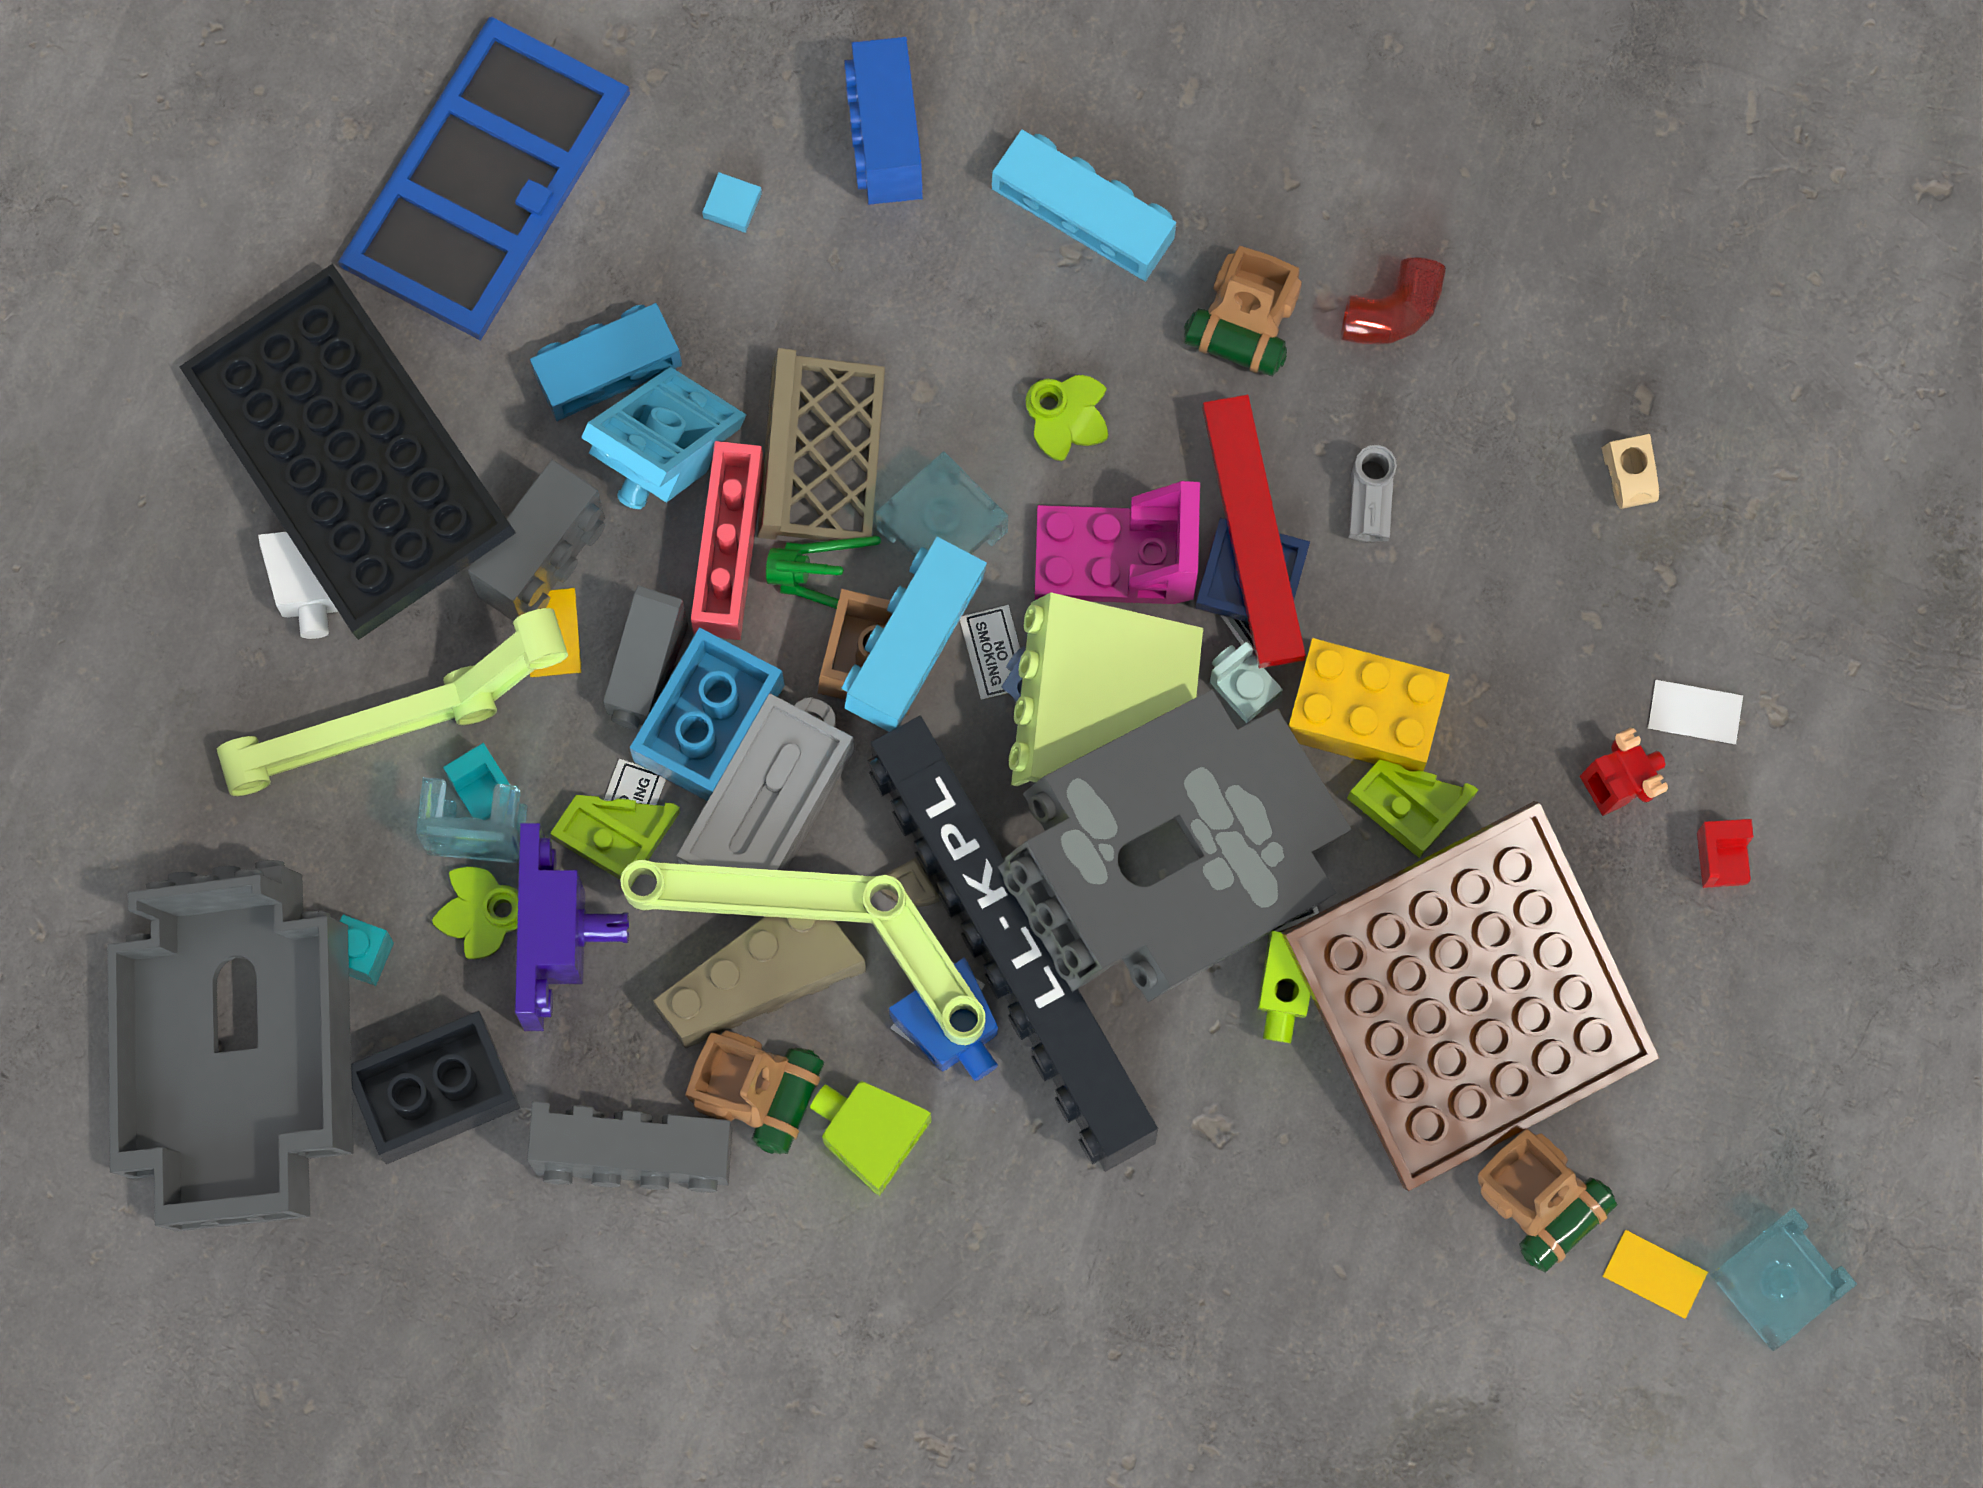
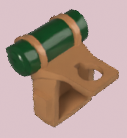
(1246, 313)
(755, 1087)
(1544, 1197)

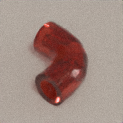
(1400, 313)

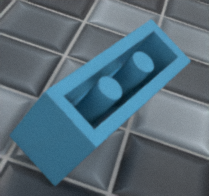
(605, 360)

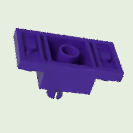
(552, 928)

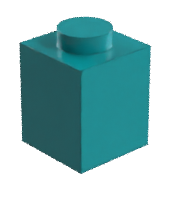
(367, 950)

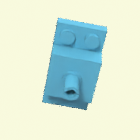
(661, 436)

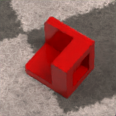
(1725, 852)

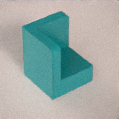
(474, 780)

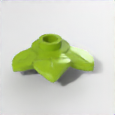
(1072, 419)
(473, 912)

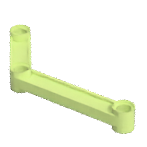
(465, 696)
(819, 898)

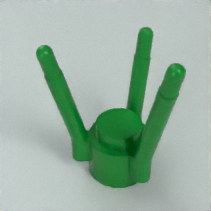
(789, 567)

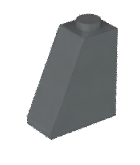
(645, 656)

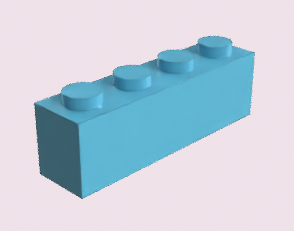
(1084, 204)
(914, 635)

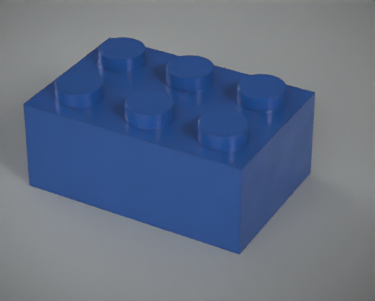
(883, 121)

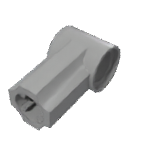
(1372, 497)

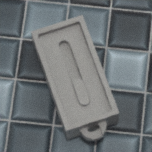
(771, 788)

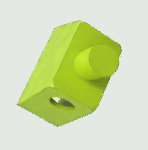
(1281, 967)
(870, 1131)

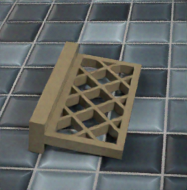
(781, 445)

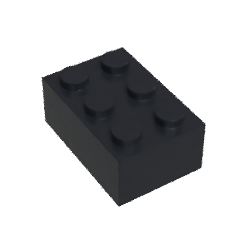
(432, 1087)

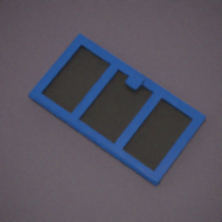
(484, 177)

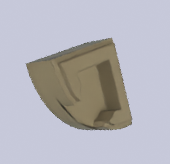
(915, 884)

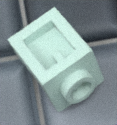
(1242, 682)

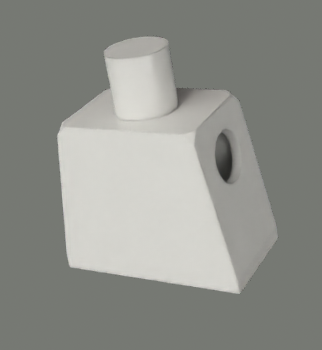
(295, 585)

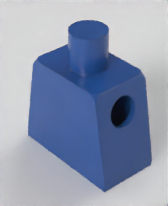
(923, 1030)

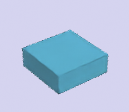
(732, 202)

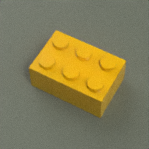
(1367, 706)

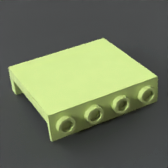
(1094, 678)

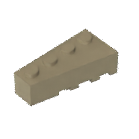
(757, 975)

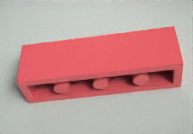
(727, 539)

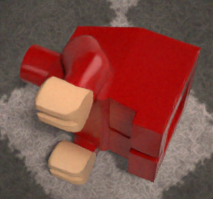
(1624, 774)

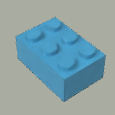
(704, 713)

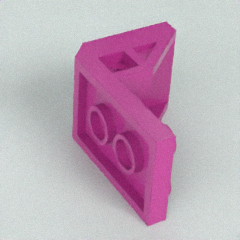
(1122, 552)

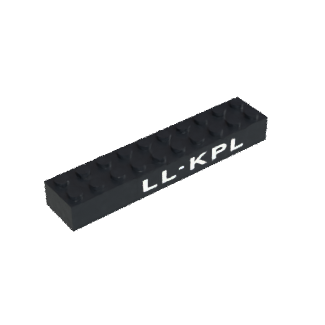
(1018, 965)

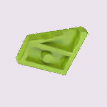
(1410, 803)
(613, 831)

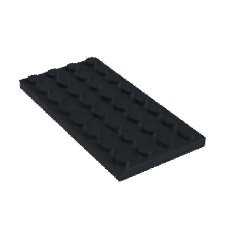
(346, 451)

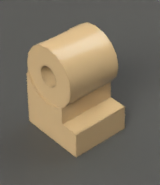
(1632, 471)

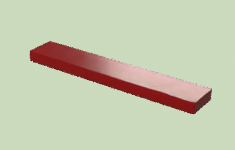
(1253, 531)

